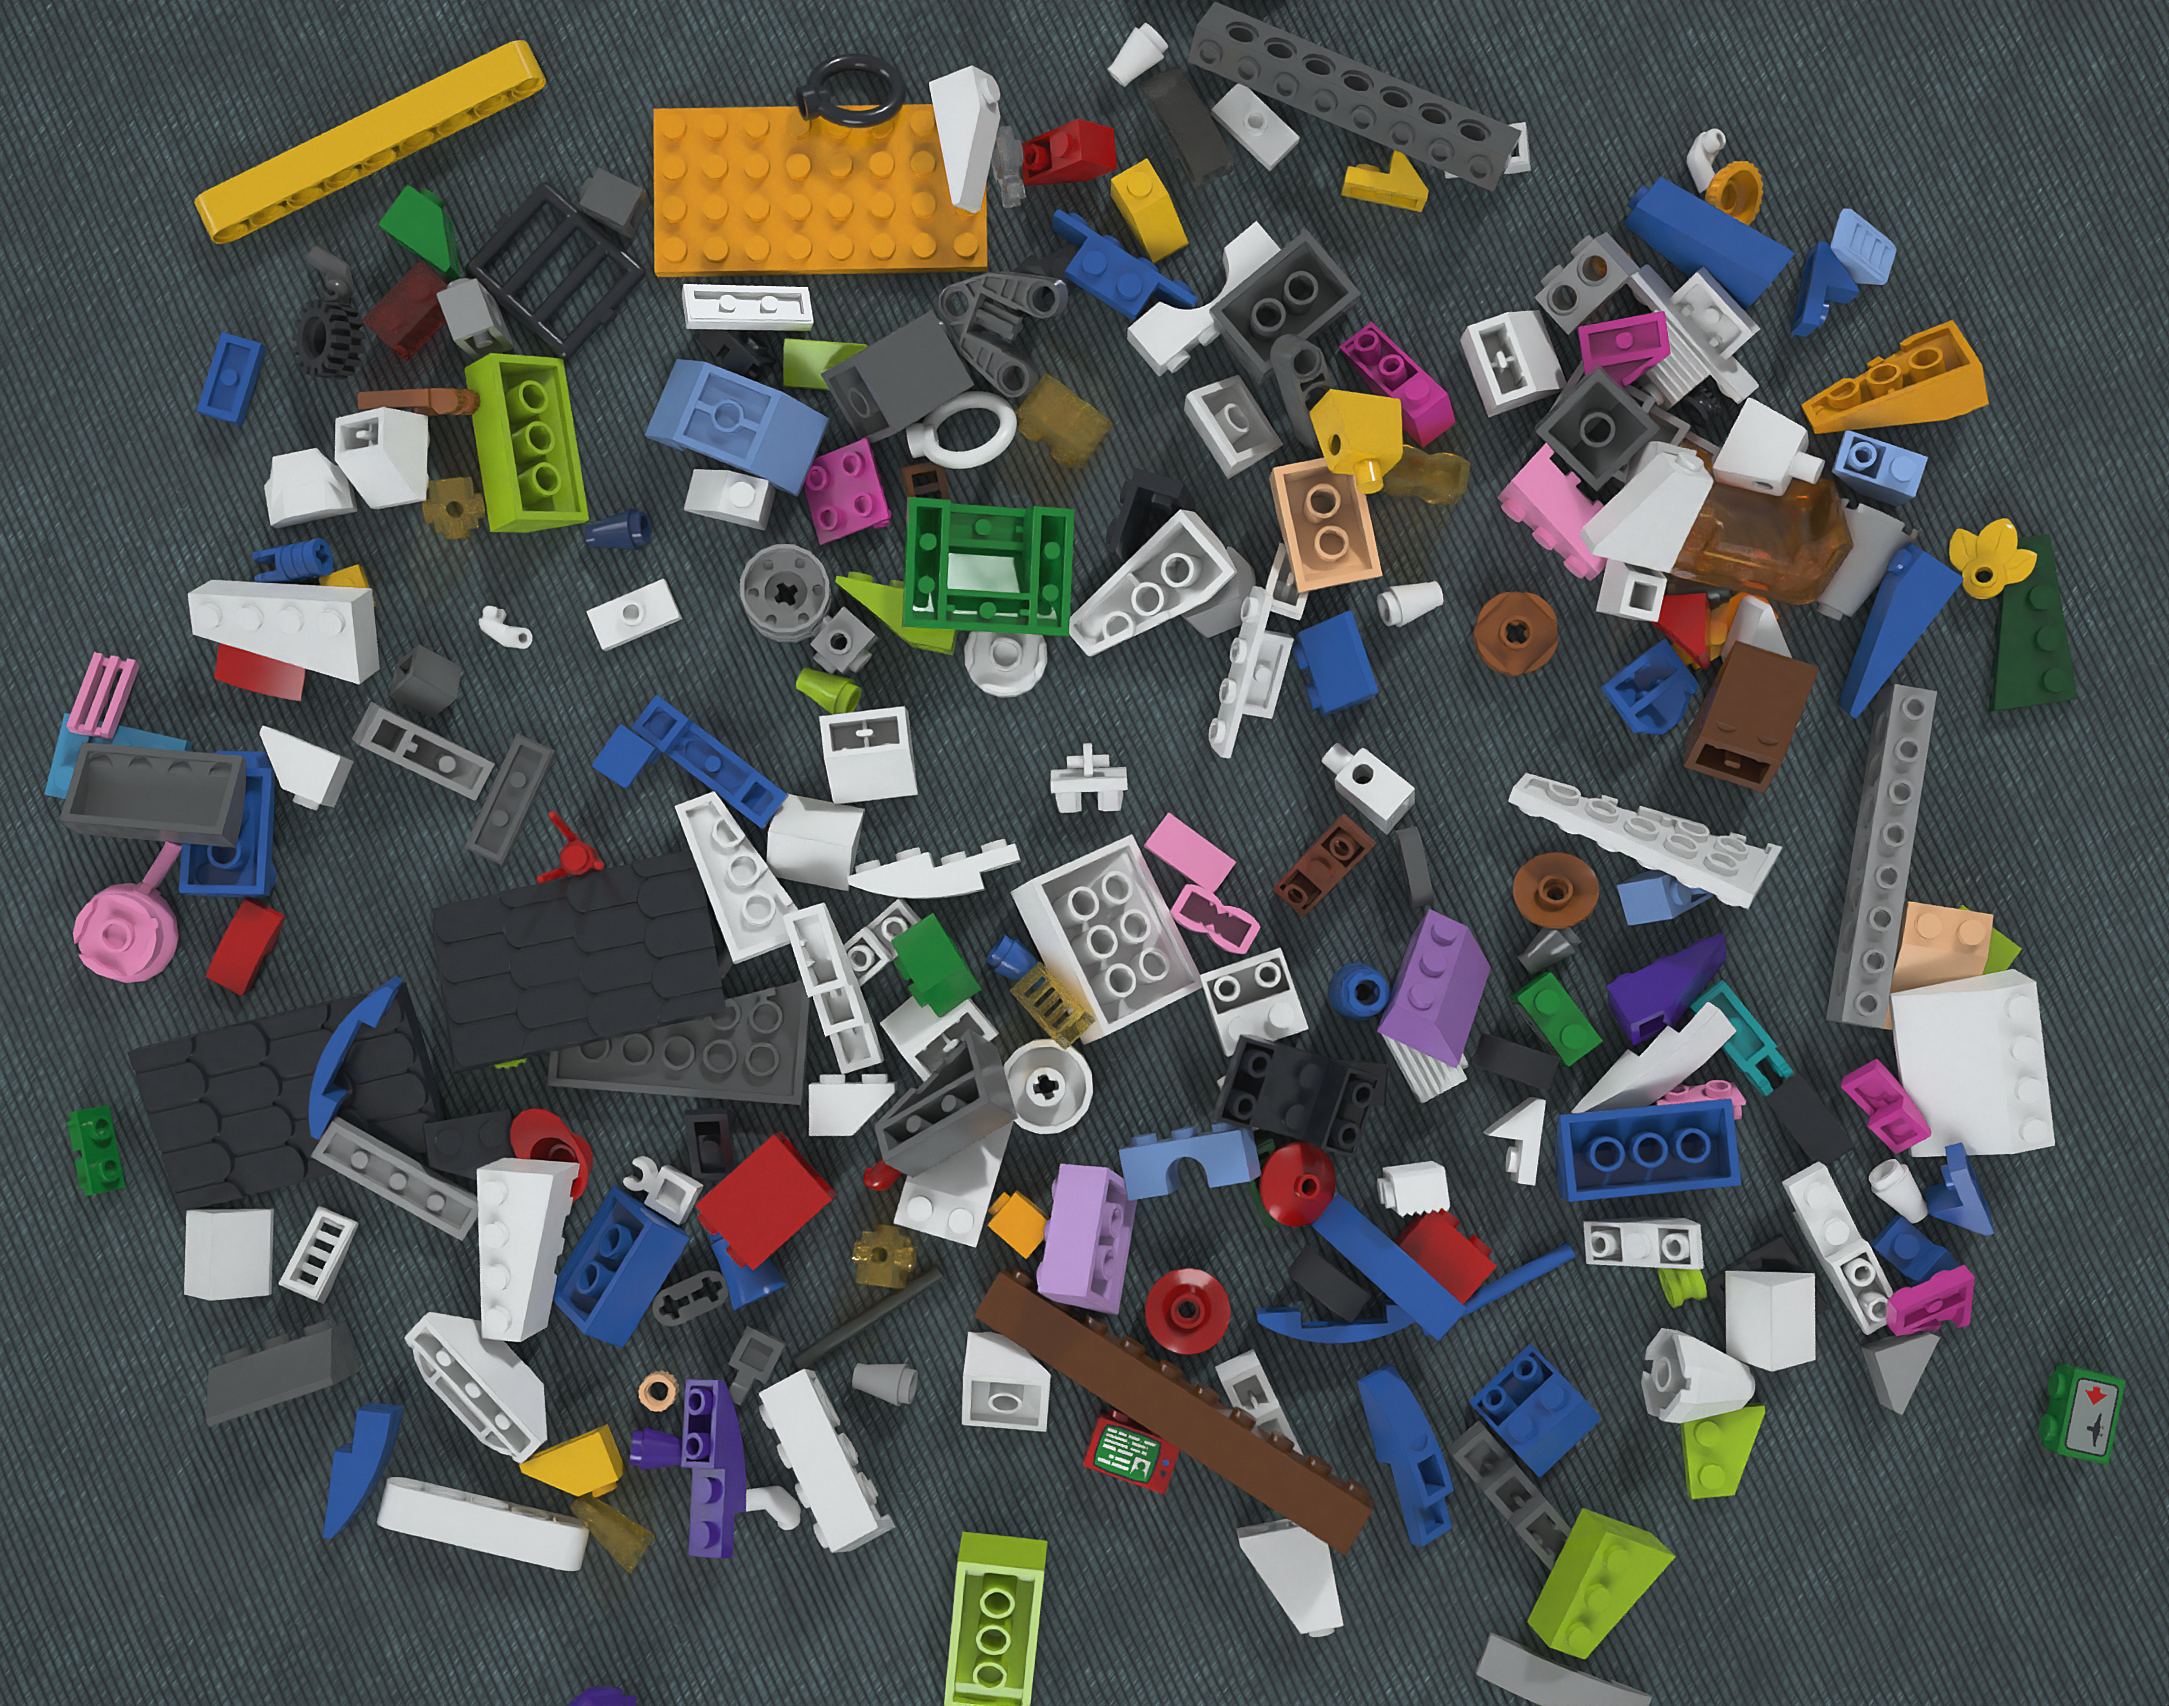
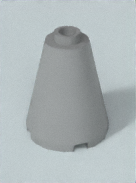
(1875, 542)

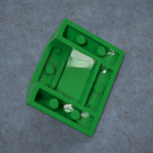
(987, 568)

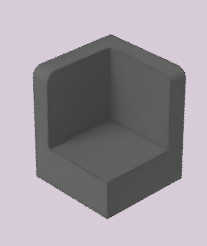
(425, 681)

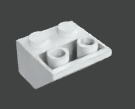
(1512, 360)
(384, 455)
(869, 755)
(1253, 1000)
(926, 1038)

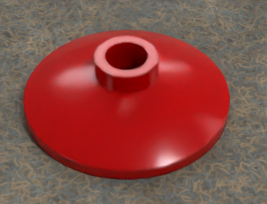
(1283, 1180)
(1187, 1333)

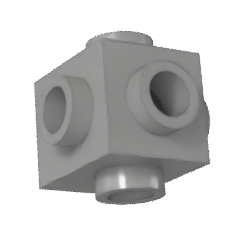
(842, 626)

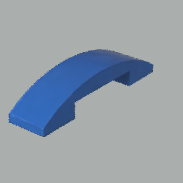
(710, 761)
(324, 1095)
(1389, 1267)
(1288, 1322)

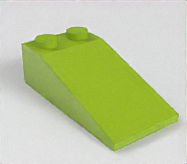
(995, 1620)

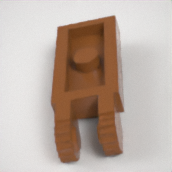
(423, 401)

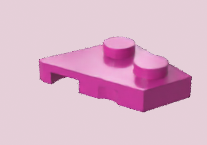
(1941, 1298)

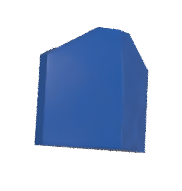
(1652, 690)

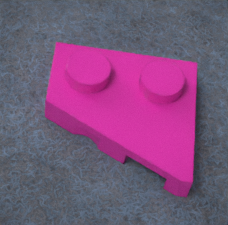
(1625, 346)

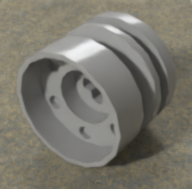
(789, 569)

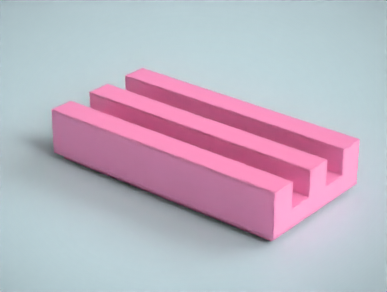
(87, 692)

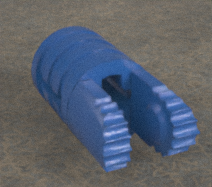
(295, 562)

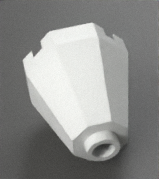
(1692, 1379)

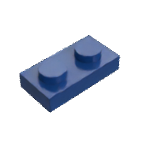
(231, 379)

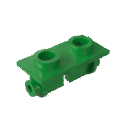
(100, 1164)

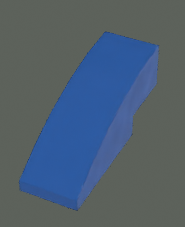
(360, 1464)

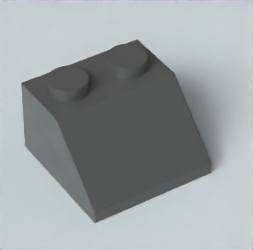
(1596, 427)

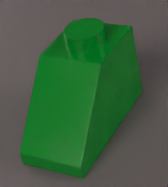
(424, 230)

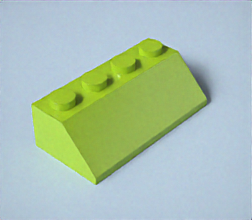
(526, 443)

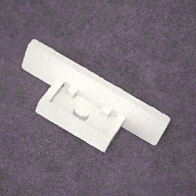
(1706, 322)
(1255, 672)

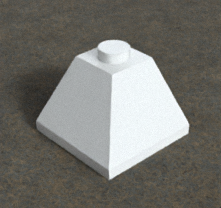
(1003, 1385)

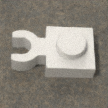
(669, 1190)

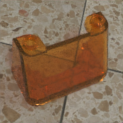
(1765, 542)

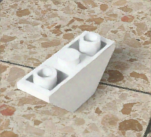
(1644, 1242)

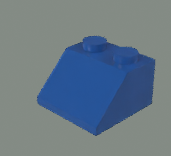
(1334, 665)

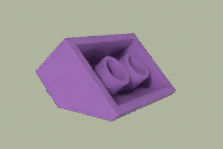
(1437, 989)

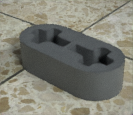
(1414, 867)
(687, 1288)

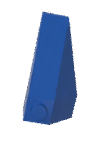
(1903, 609)

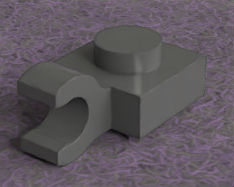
(755, 1359)

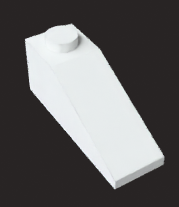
(967, 131)

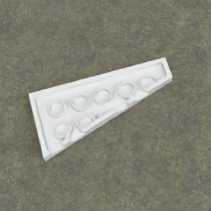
(1654, 839)

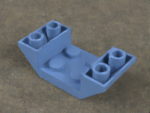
(738, 423)

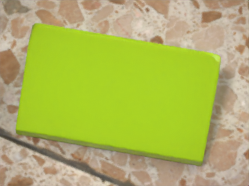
(809, 358)

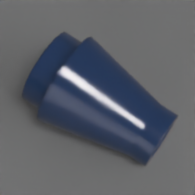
(620, 531)

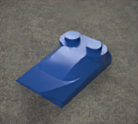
(249, 866)

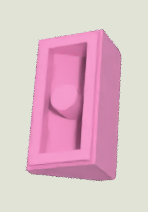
(1189, 853)

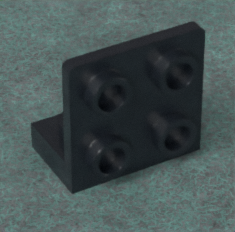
(1138, 498)

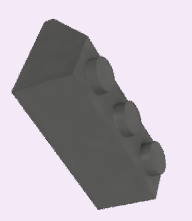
(1290, 294)
(279, 1371)

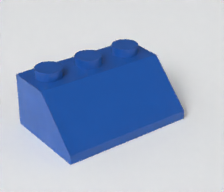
(618, 1267)

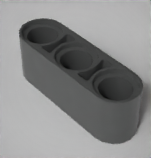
(1297, 380)

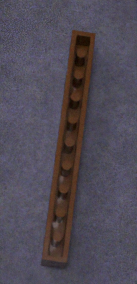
(1177, 1410)

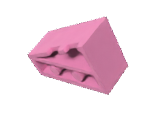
(1554, 511)

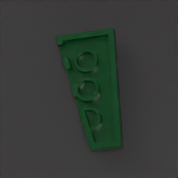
(2032, 638)

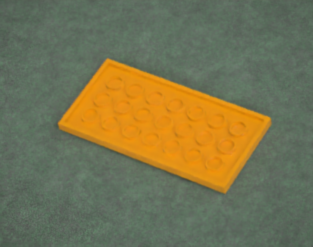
(806, 197)

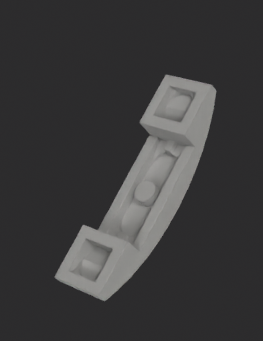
(1548, 1681)

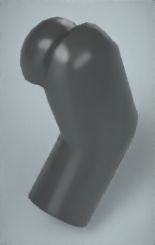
(337, 273)

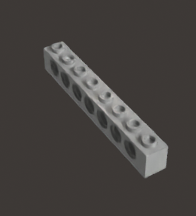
(1881, 856)

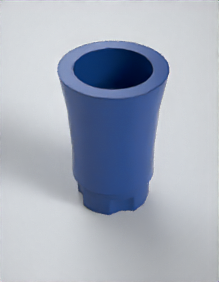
(1343, 992)
(744, 1283)

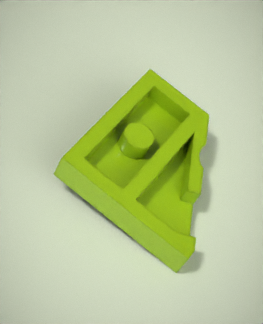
(1718, 1450)

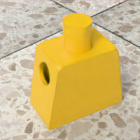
(1359, 435)

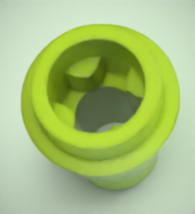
(830, 691)

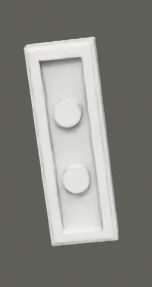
(747, 307)

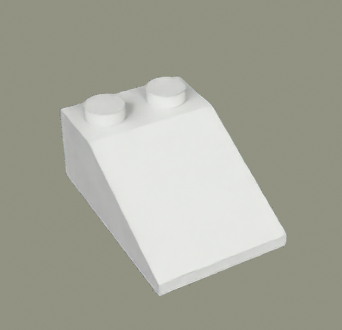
(955, 1193)

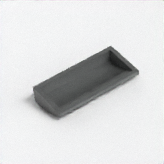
(156, 795)

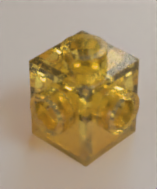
(447, 490)
(868, 1257)

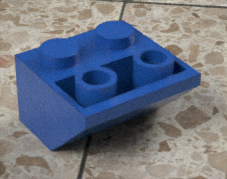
(1535, 1410)

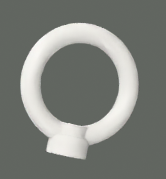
(924, 438)

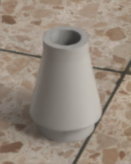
(887, 1381)

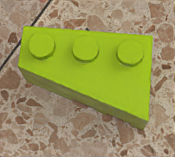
(1596, 1582)

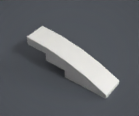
(834, 987)
(1662, 1066)

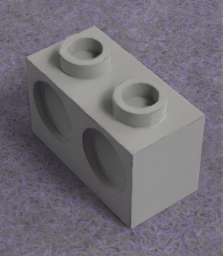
(1590, 287)

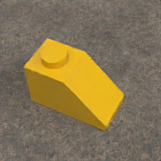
(1148, 211)
(579, 1464)

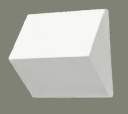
(1231, 424)
(814, 841)
(228, 1253)
(1770, 1318)

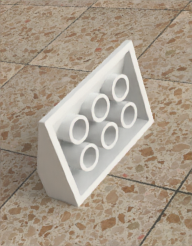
(1108, 936)
(1975, 1064)

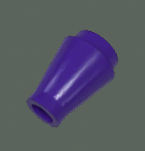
(655, 1449)

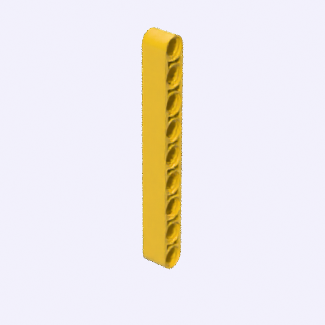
(370, 142)

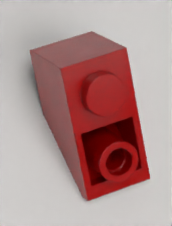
(1069, 154)

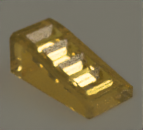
(1071, 1026)
(615, 1531)

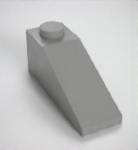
(422, 751)

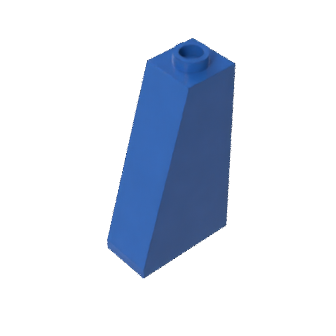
(1700, 236)

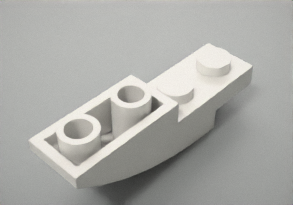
(918, 878)
(1839, 1247)

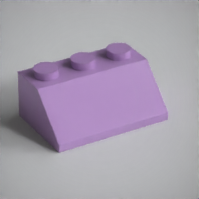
(1087, 1239)

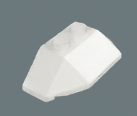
(481, 1383)

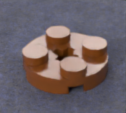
(1540, 633)

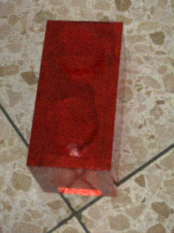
(409, 311)

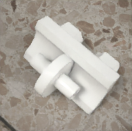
(1071, 782)

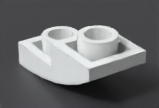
(872, 946)

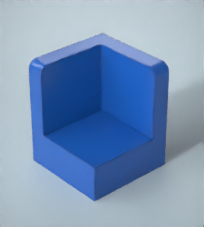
(625, 756)

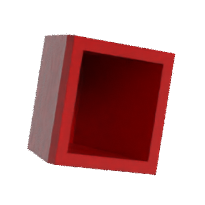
(764, 1201)

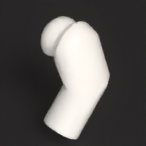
(1703, 155)

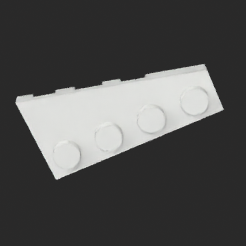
(736, 879)

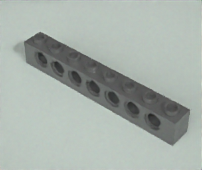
(1353, 96)

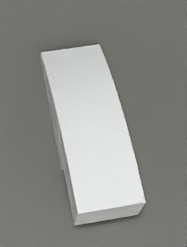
(1250, 1390)

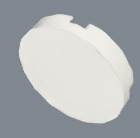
(1005, 661)

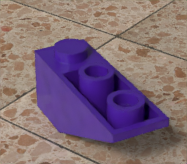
(1664, 990)

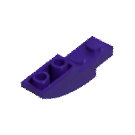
(716, 1454)

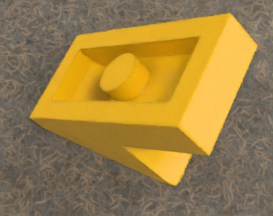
(1397, 188)

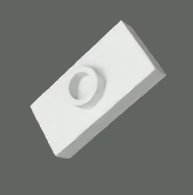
(1255, 126)
(634, 615)

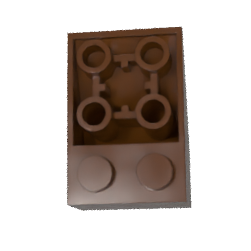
(1749, 716)

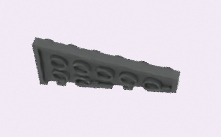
(743, 1054)

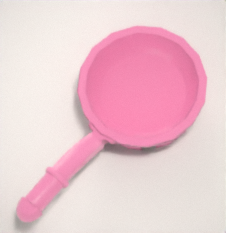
(129, 927)

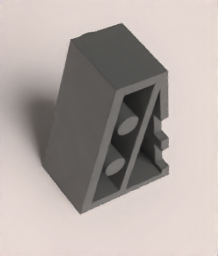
(950, 1110)

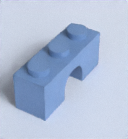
(1153, 1164)

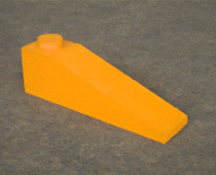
(1923, 382)

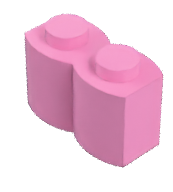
(1224, 925)

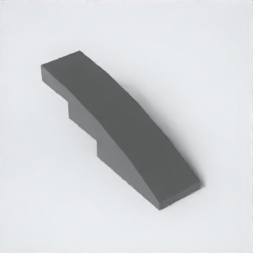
(1511, 1492)

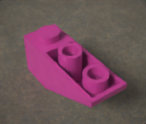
(1393, 374)

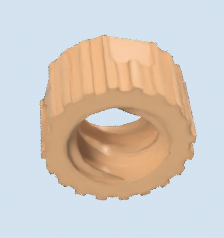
(645, 1391)

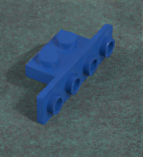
(1114, 274)

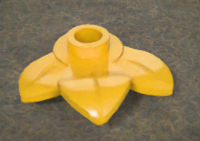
(1993, 552)

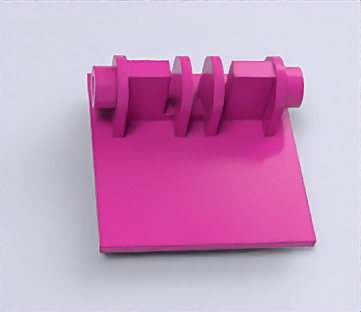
(846, 492)

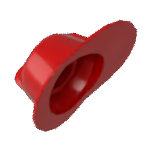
(545, 1137)

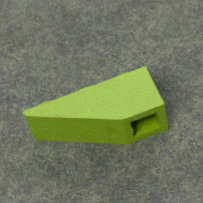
(887, 606)

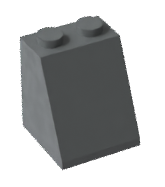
(898, 378)

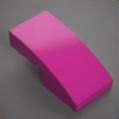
(1889, 1107)

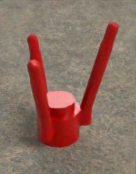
(575, 856)

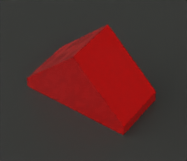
(1687, 624)

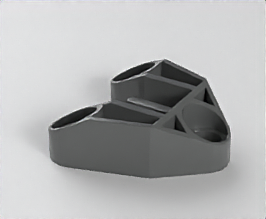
(986, 352)

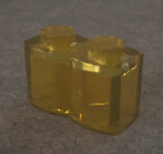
(1062, 422)
(1433, 478)

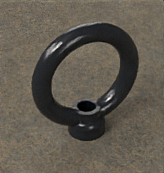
(815, 101)

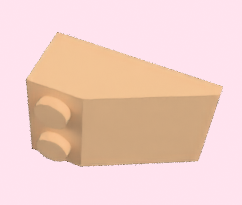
(1324, 526)
(1938, 947)

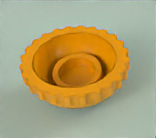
(1736, 191)

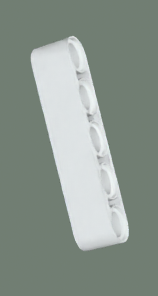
(483, 1523)

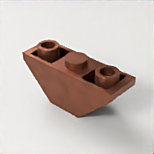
(1324, 864)

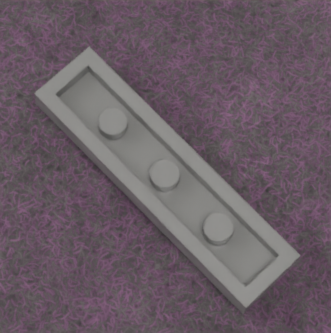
(397, 1178)

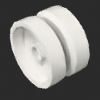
(1072, 1092)

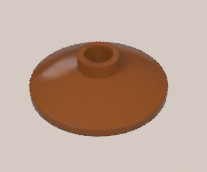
(1559, 875)

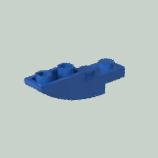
(1409, 1446)

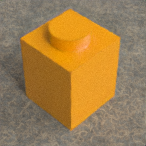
(1018, 1222)

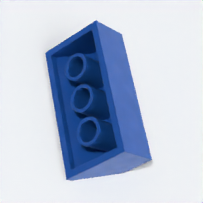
(1646, 1150)

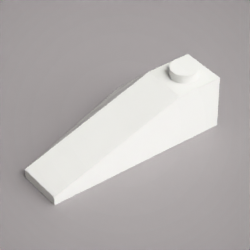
(1162, 580)

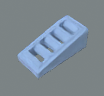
(1862, 249)

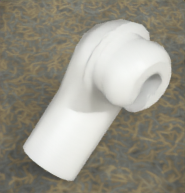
(506, 635)
(777, 1503)

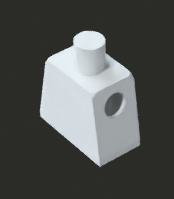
(1765, 452)
(1380, 800)

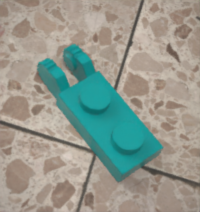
(1750, 1040)

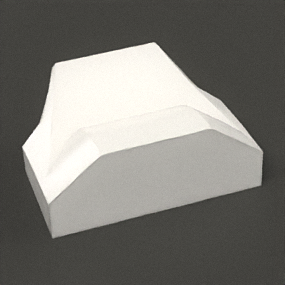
(307, 489)

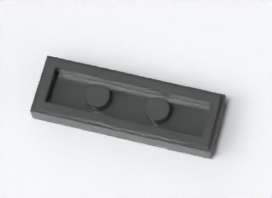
(510, 799)

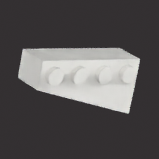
(293, 623)
(519, 1242)
(822, 1463)

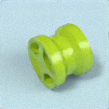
(1682, 1285)

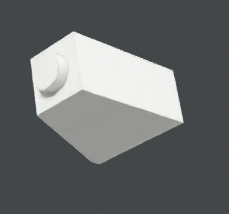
(1651, 513)
(1297, 1573)

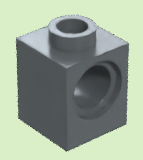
(614, 202)

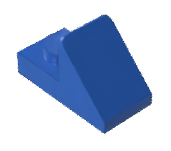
(1821, 279)
(1961, 1196)
(1911, 1251)

